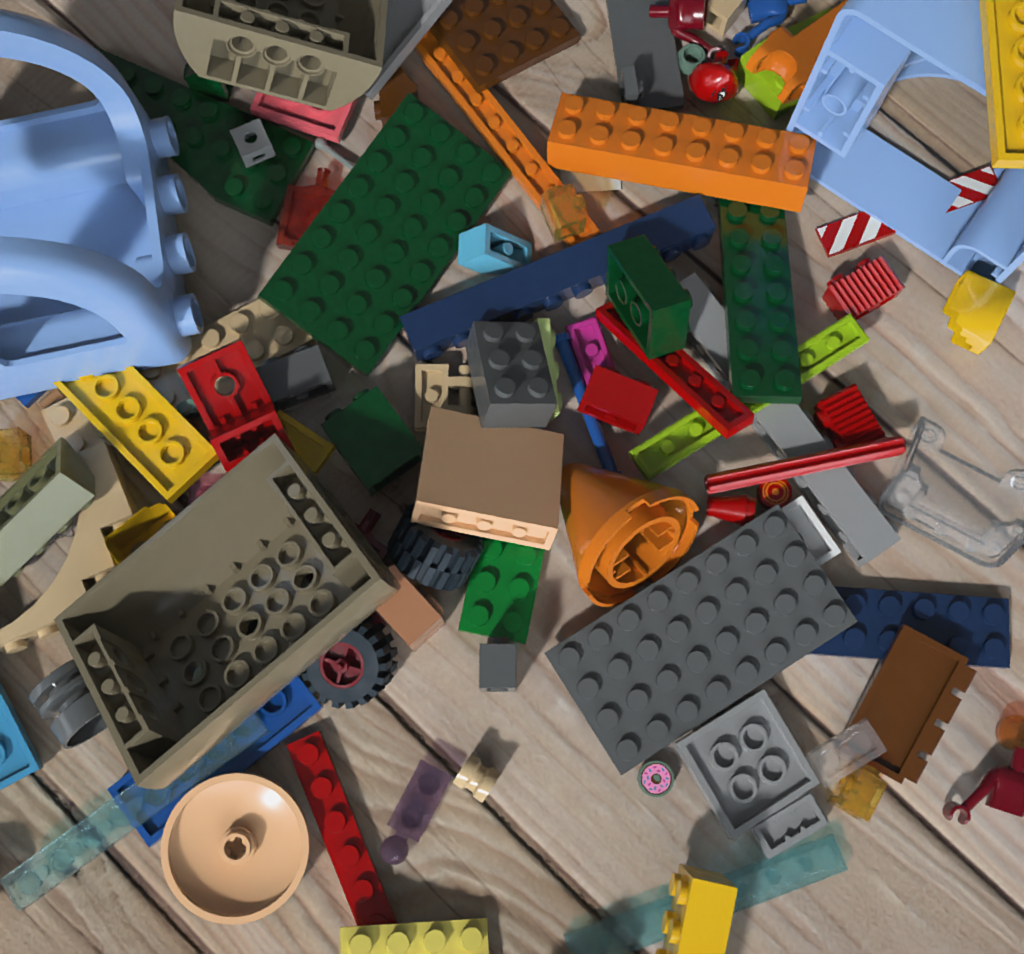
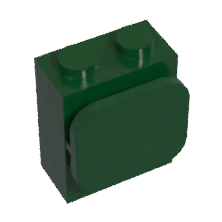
(373, 440)

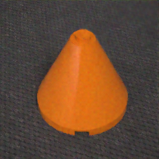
(623, 530)

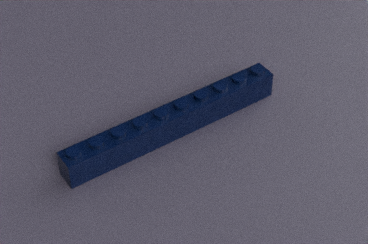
(551, 279)

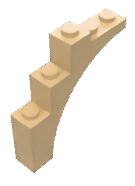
(88, 555)

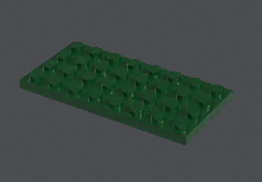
(385, 234)

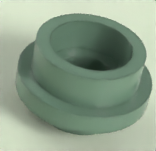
(690, 52)

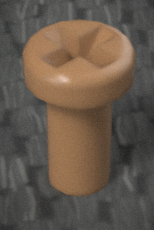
(51, 398)

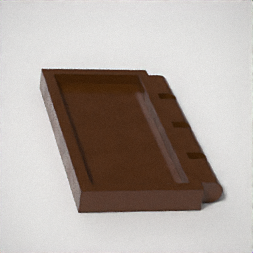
(907, 697)

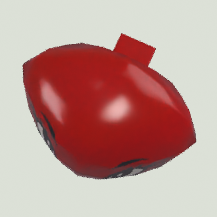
(715, 80)

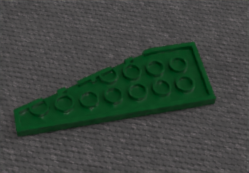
(209, 149)

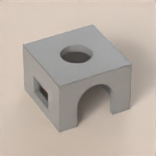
(251, 150)

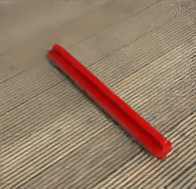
(804, 464)

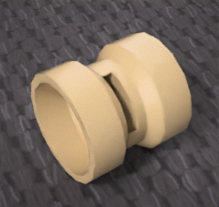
(477, 777)

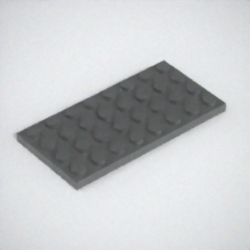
(699, 638)

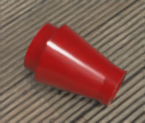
(732, 508)

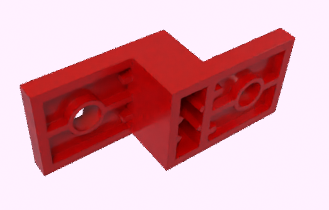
(238, 419)

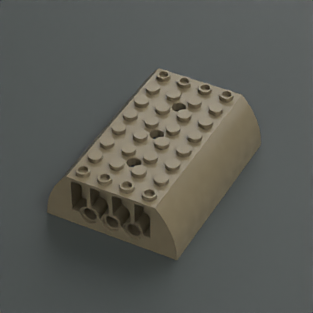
(286, 48)
(190, 603)

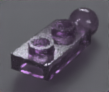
(414, 811)

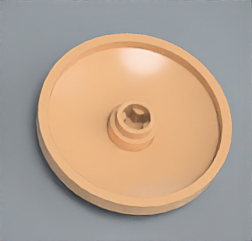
(235, 848)

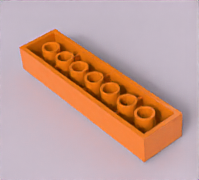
(681, 152)

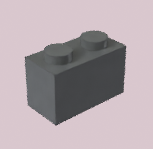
(296, 377)
(497, 665)

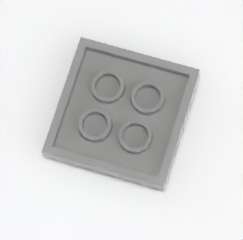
(746, 763)

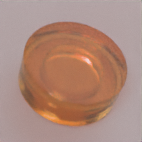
(1010, 732)

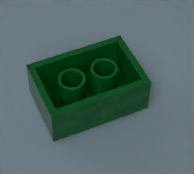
(648, 296)

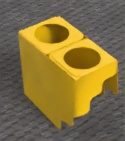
(976, 310)
(134, 530)

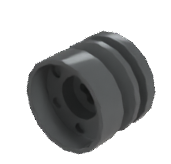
(68, 697)

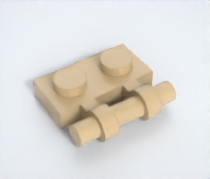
(433, 388)

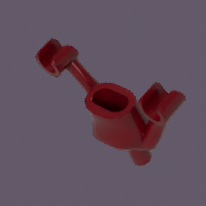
(684, 16)
(1004, 790)

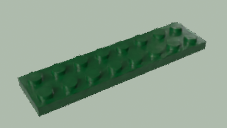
(758, 304)

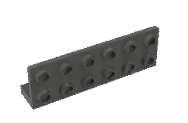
(644, 55)

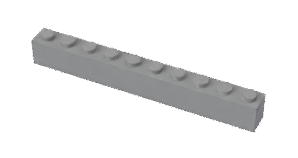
(791, 433)

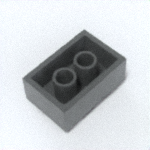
(510, 374)

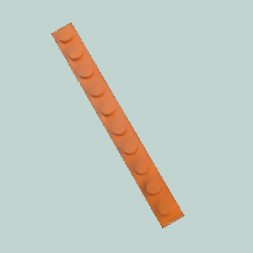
(496, 129)

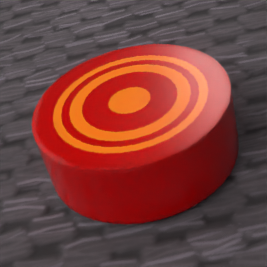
(774, 493)

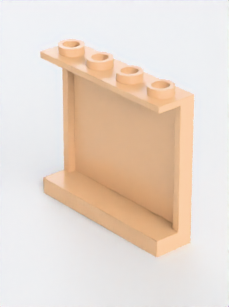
(489, 480)

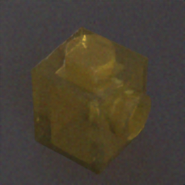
(563, 211)

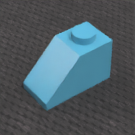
(492, 250)

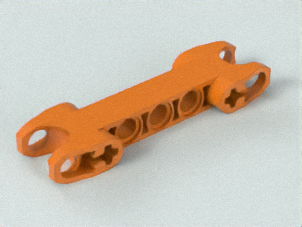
(792, 54)

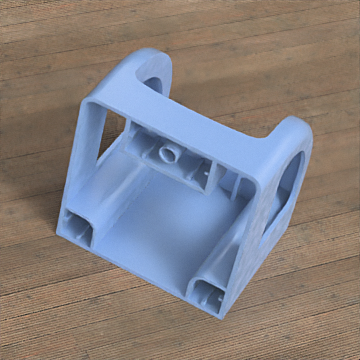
(859, 62)
(88, 227)

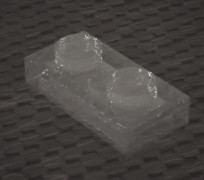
(845, 752)

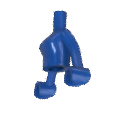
(769, 14)

